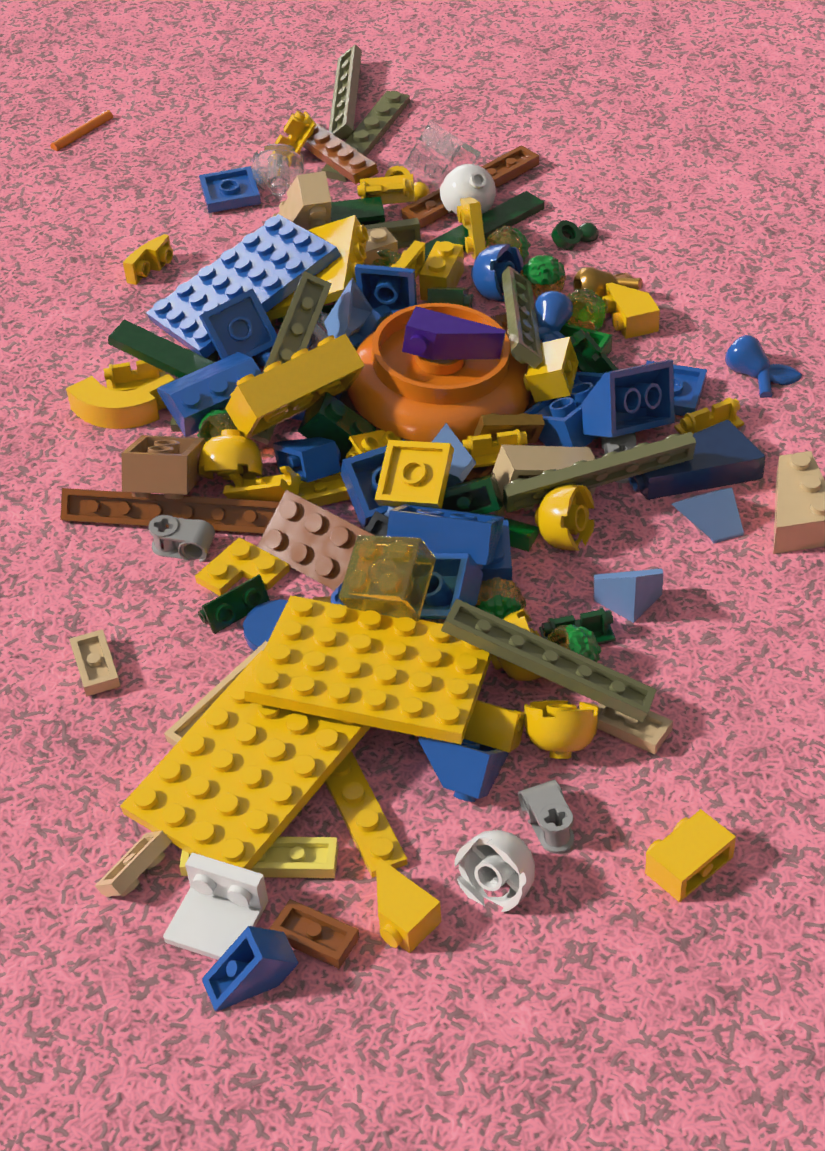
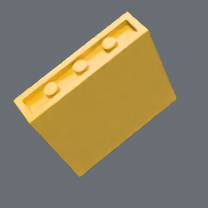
(350, 240)

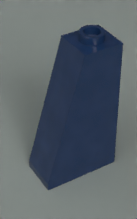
(720, 459)

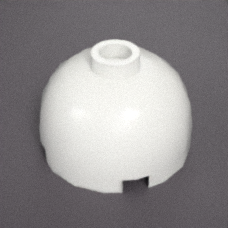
(465, 182)
(492, 861)

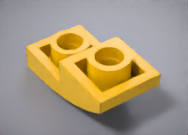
(149, 256)

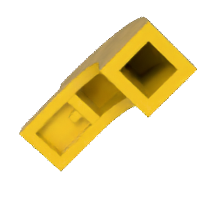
(116, 408)

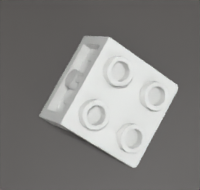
(216, 907)

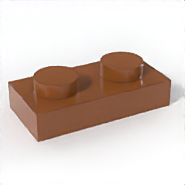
(316, 933)

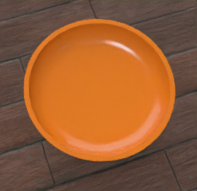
(423, 394)

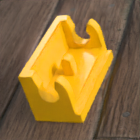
(263, 488)
(495, 727)

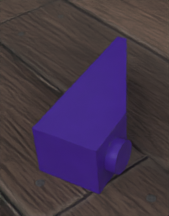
(450, 337)

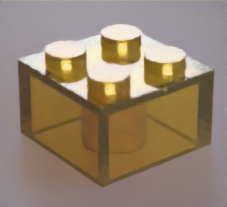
(388, 576)

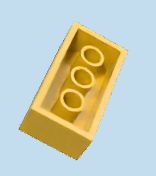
(294, 385)

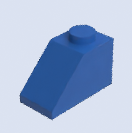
(309, 457)
(249, 967)

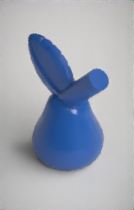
(552, 313)
(749, 358)

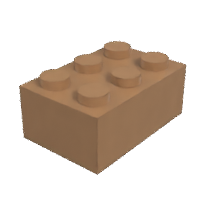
(161, 466)

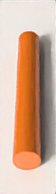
(81, 130)

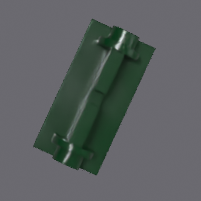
(586, 354)
(234, 604)
(595, 621)

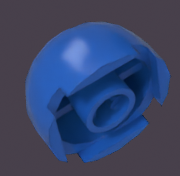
(489, 268)

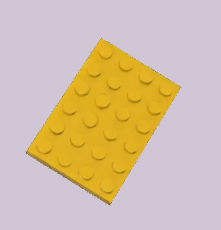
(369, 670)
(240, 776)

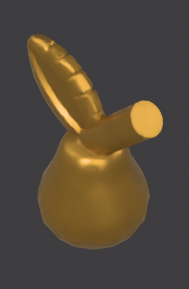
(596, 280)

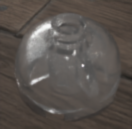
(276, 168)

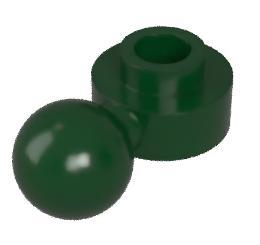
(567, 234)

